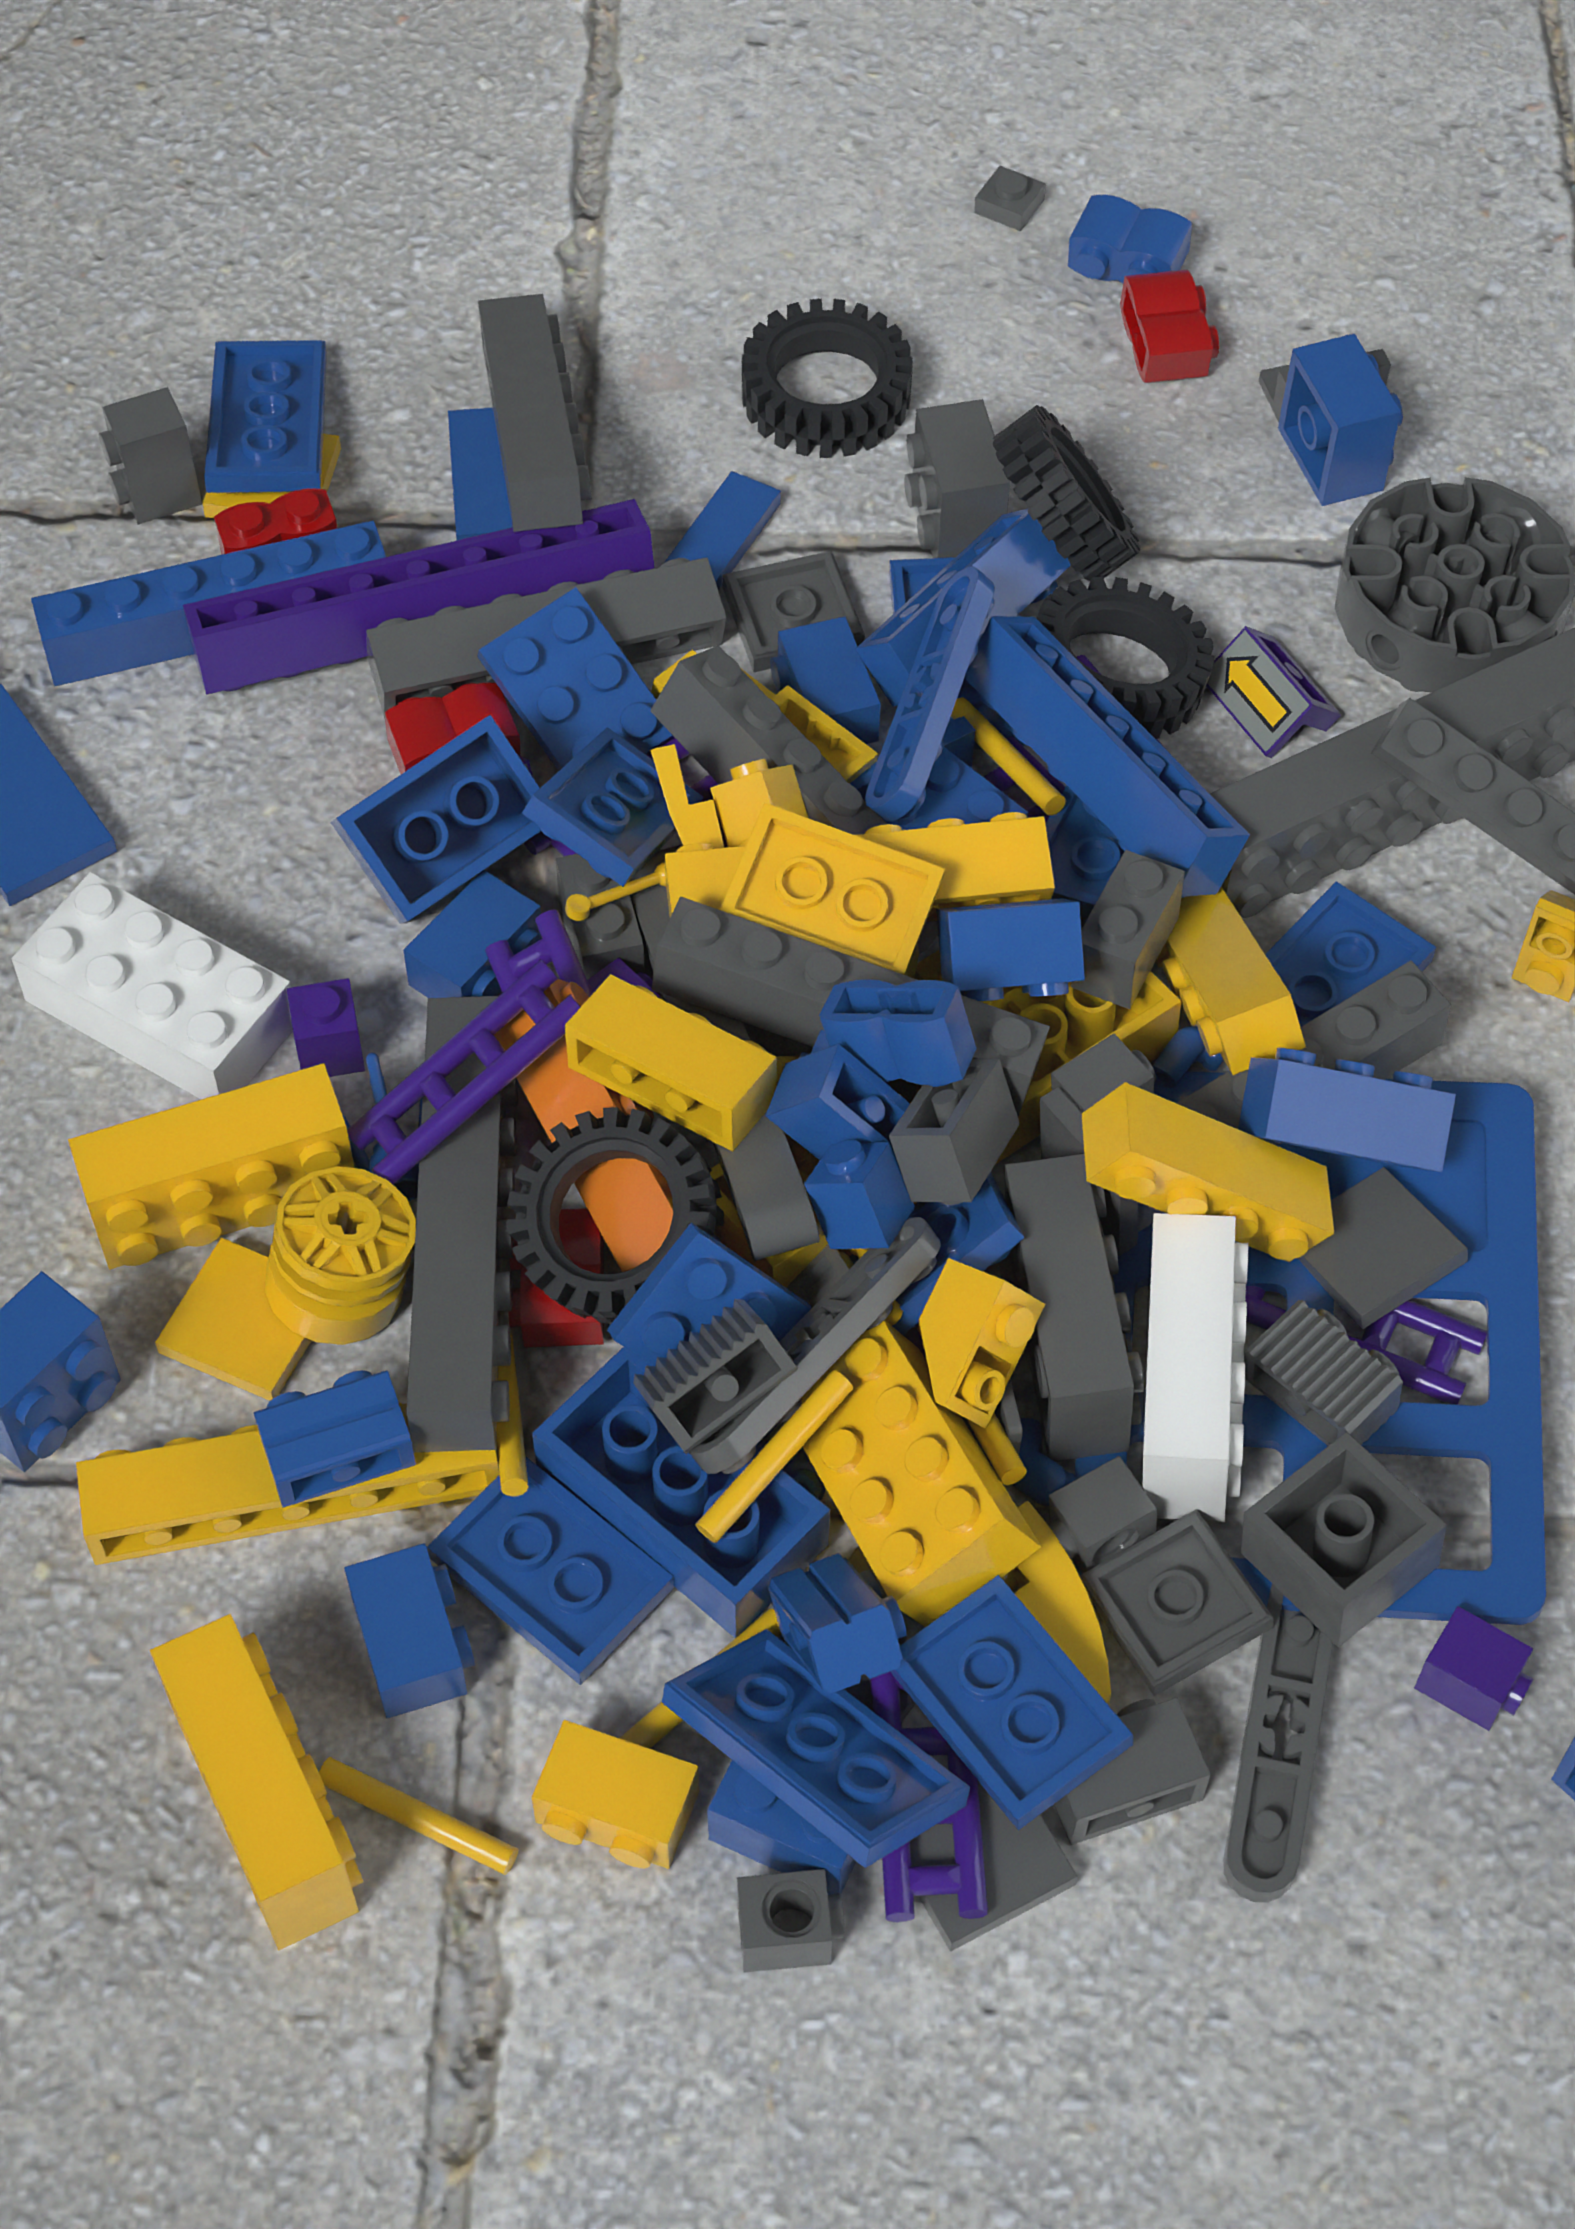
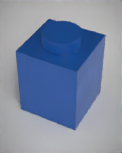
(859, 1195)

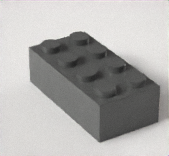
(1079, 1344)

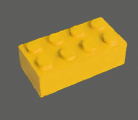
(208, 1164)
(914, 1481)
(260, 1779)

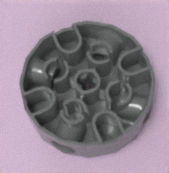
(1451, 580)

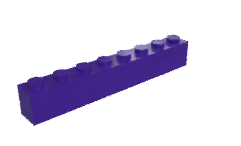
(326, 614)

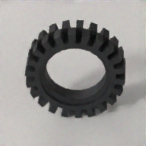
(826, 332)
(1066, 494)
(1153, 625)
(563, 1163)

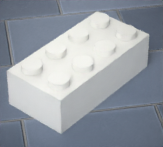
(154, 989)
(1195, 1366)

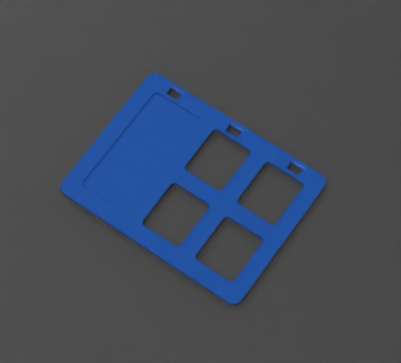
(1491, 1207)

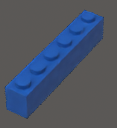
(142, 615)
(1103, 753)

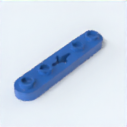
(930, 695)

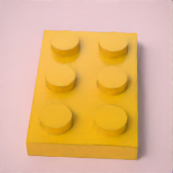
(833, 889)

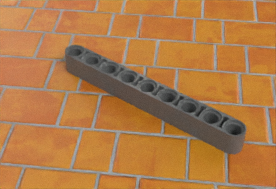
(762, 1167)

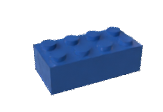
(639, 1480)

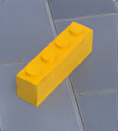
(1228, 984)
(1204, 1167)

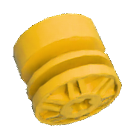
(339, 1255)

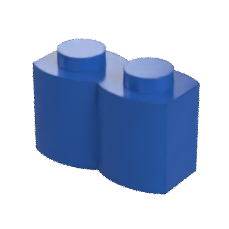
(1124, 240)
(902, 1030)

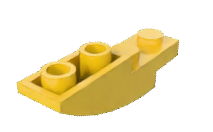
(1060, 1602)

